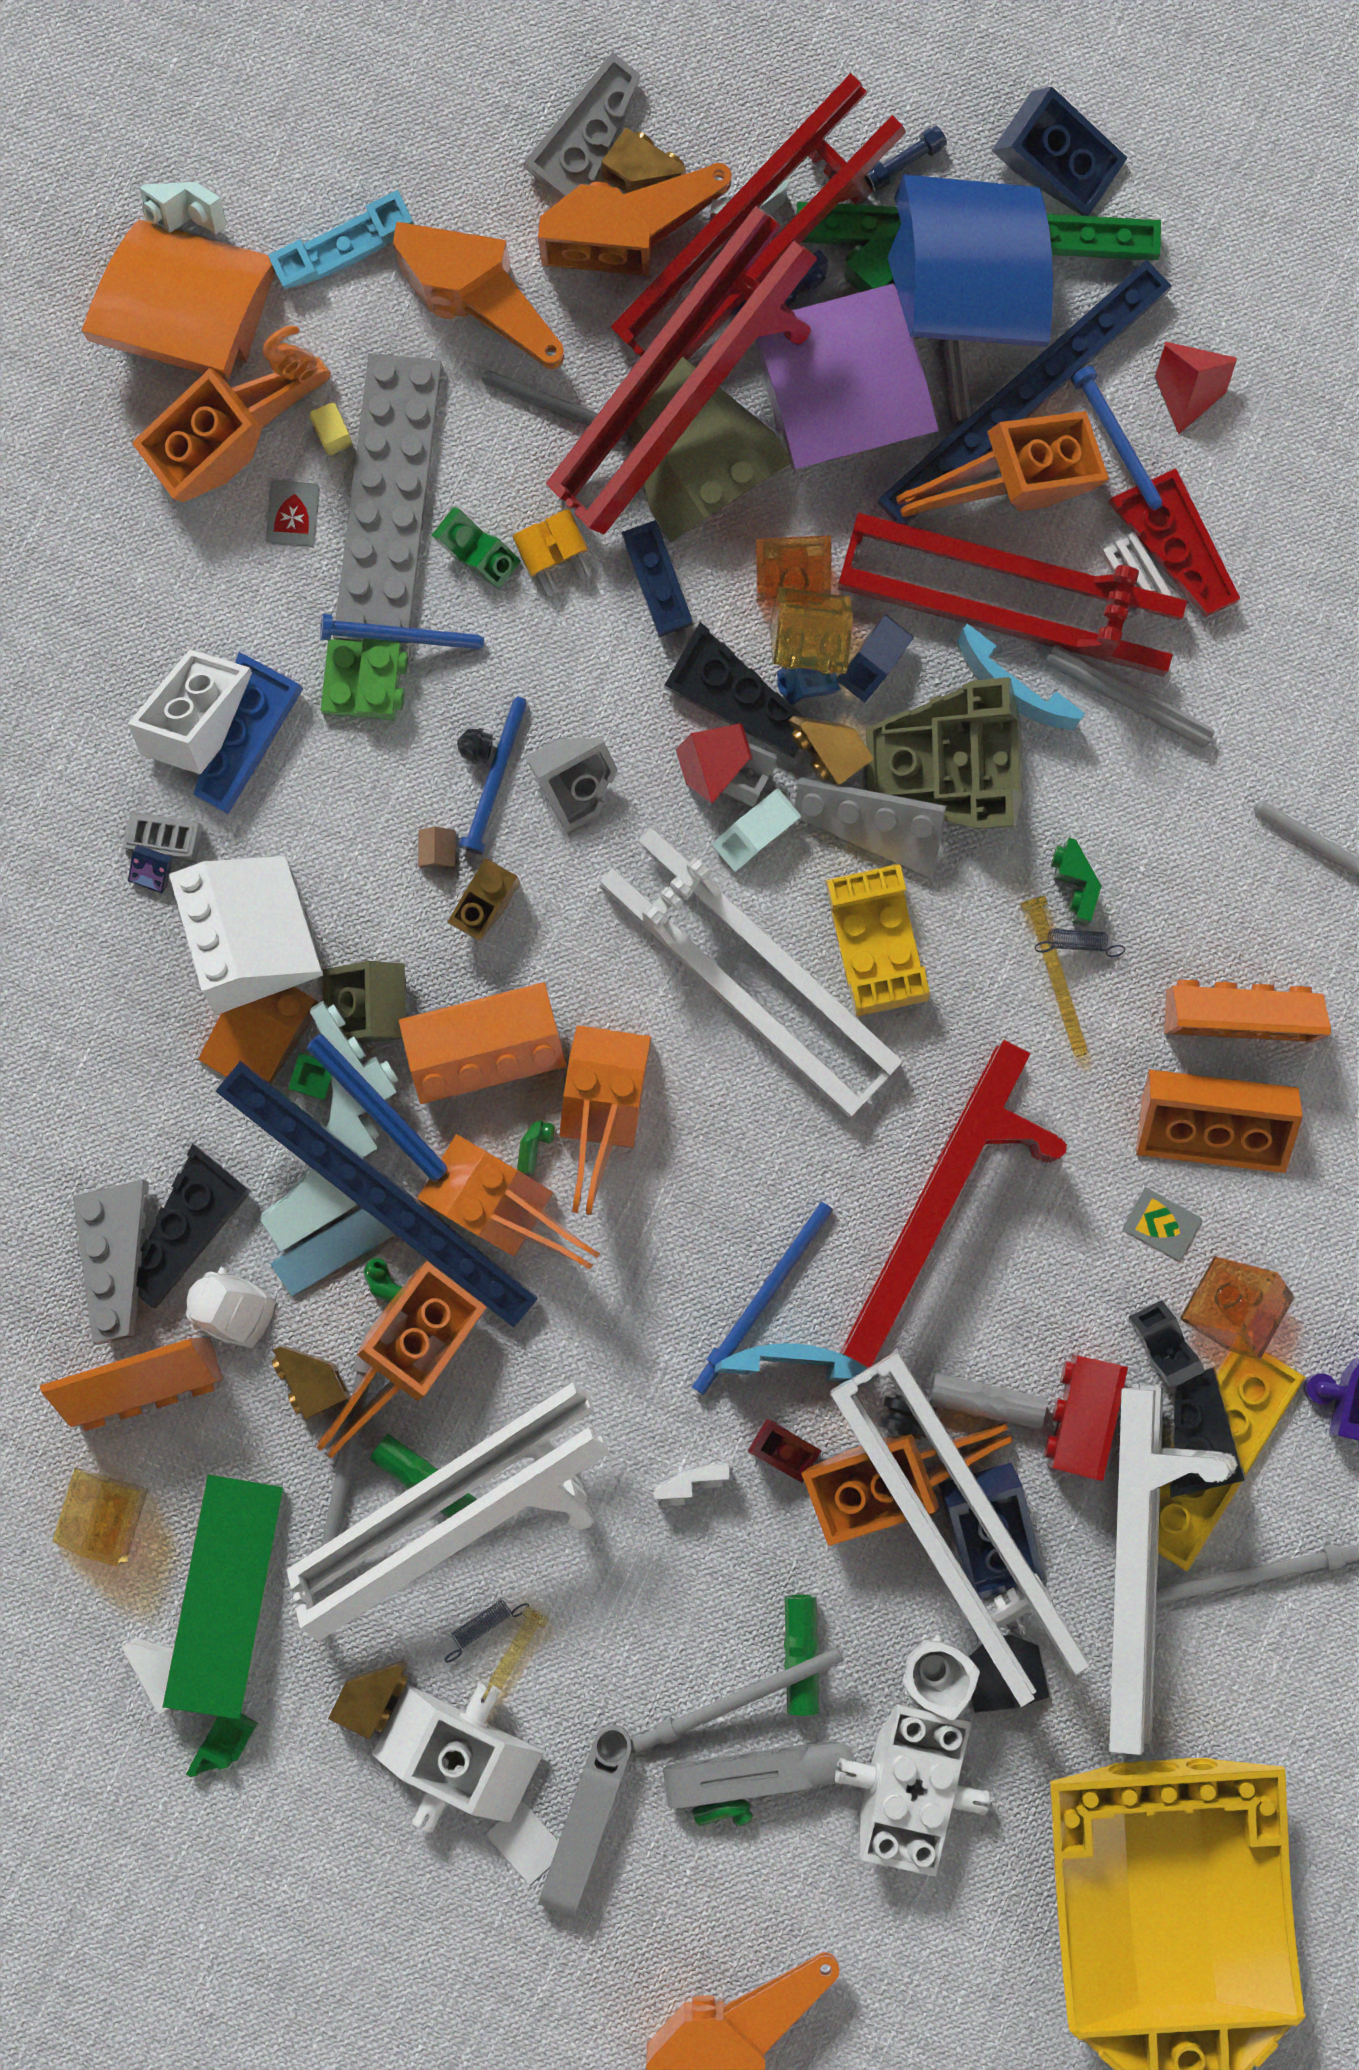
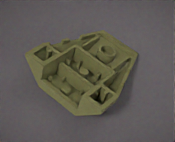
(711, 462)
(954, 754)

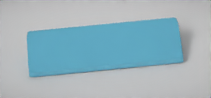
(330, 1251)

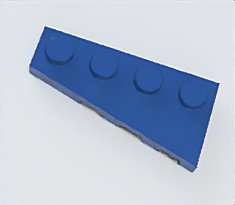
(255, 724)

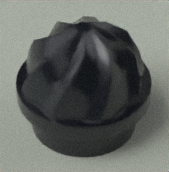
(475, 745)

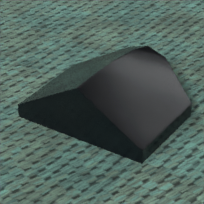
(991, 1688)

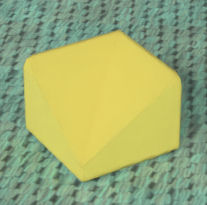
(330, 429)

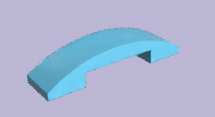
(341, 246)
(1056, 712)
(747, 1361)

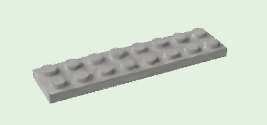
(389, 491)

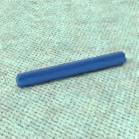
(377, 1107)

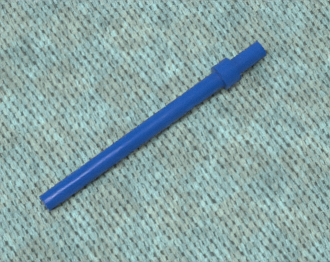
(762, 1297)

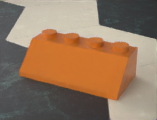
(1246, 1013)
(482, 1043)
(1218, 1121)

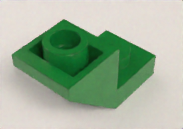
(475, 549)
(1075, 869)

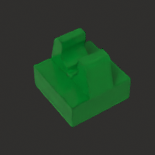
(310, 1077)

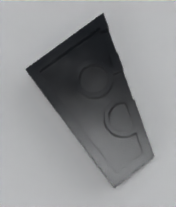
(1203, 1425)

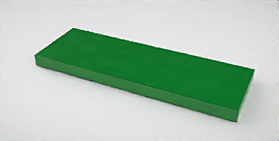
(223, 1597)

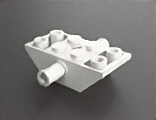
(484, 1783)
(905, 1826)

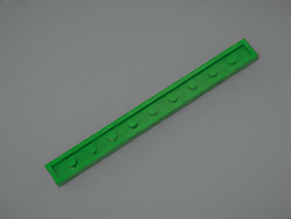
(1068, 233)

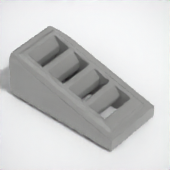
(191, 843)

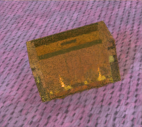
(811, 630)
(99, 1517)

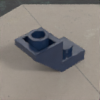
(875, 658)

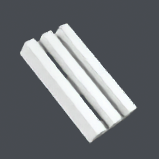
(1134, 542)

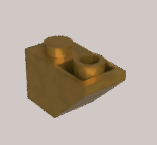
(637, 163)
(833, 747)
(484, 899)
(313, 1381)
(365, 1699)

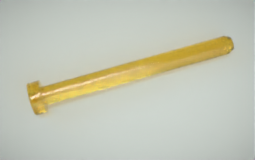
(1056, 975)
(514, 1652)

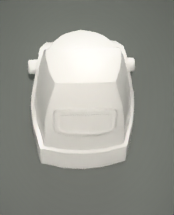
(229, 1308)
(940, 1677)

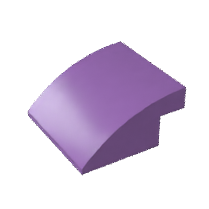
(849, 382)

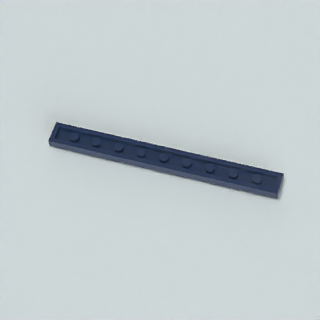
(1036, 381)
(376, 1193)

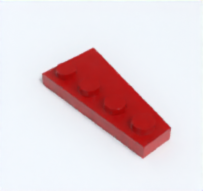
(1179, 542)

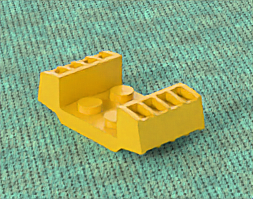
(876, 940)

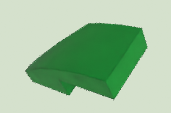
(223, 1744)

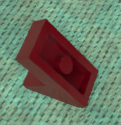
(783, 1450)

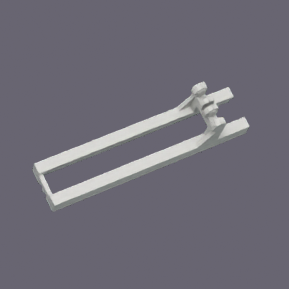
(695, 879)
(1142, 1471)
(544, 1484)
(986, 1625)

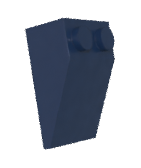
(1059, 151)
(974, 1548)

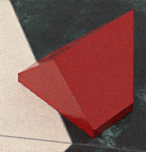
(1192, 381)
(713, 759)

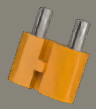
(551, 544)

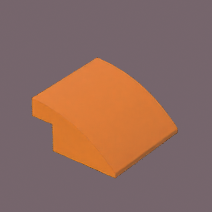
(180, 299)

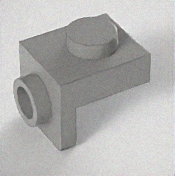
(753, 777)

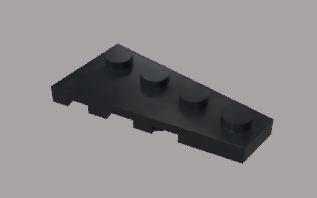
(724, 686)

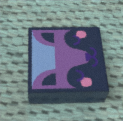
(149, 869)

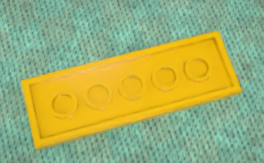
(1255, 1400)

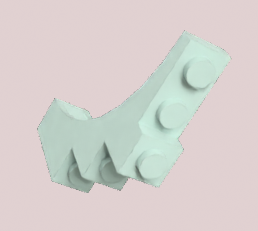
(313, 1198)

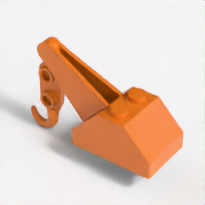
(216, 427)

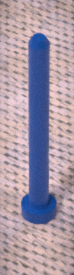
(1085, 379)
(399, 634)
(473, 841)

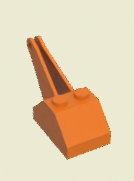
(616, 231)
(470, 276)
(1039, 465)
(602, 1097)
(495, 1201)
(410, 1344)
(856, 1501)
(739, 2033)

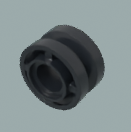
(901, 1419)

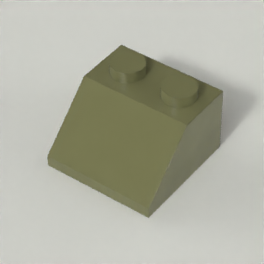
(368, 998)

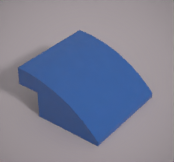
(973, 261)

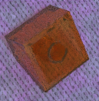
(792, 564)
(1238, 1306)

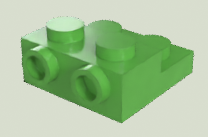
(364, 679)

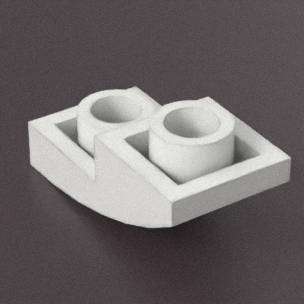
(680, 1486)

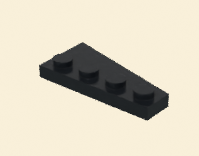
(193, 1215)

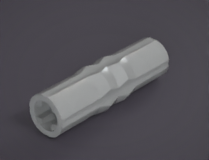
(987, 1401)

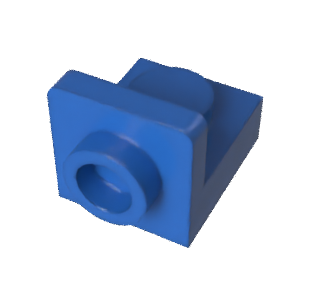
(805, 683)

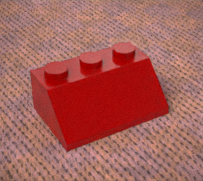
(1085, 1416)

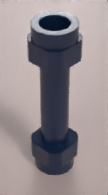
(930, 142)

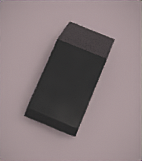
(1166, 1344)

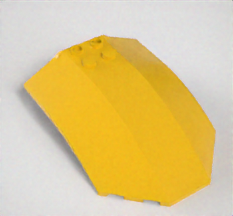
(1176, 1912)

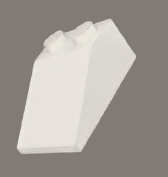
(190, 711)

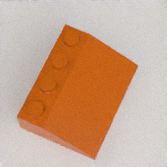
(135, 1382)

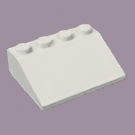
(244, 929)

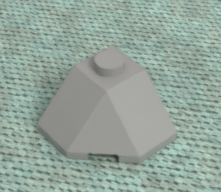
(573, 778)

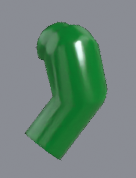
(529, 1145)
(379, 1280)
(715, 1812)

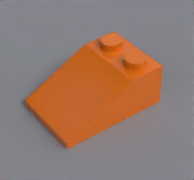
(259, 1033)

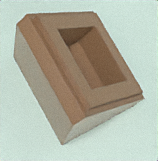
(437, 848)

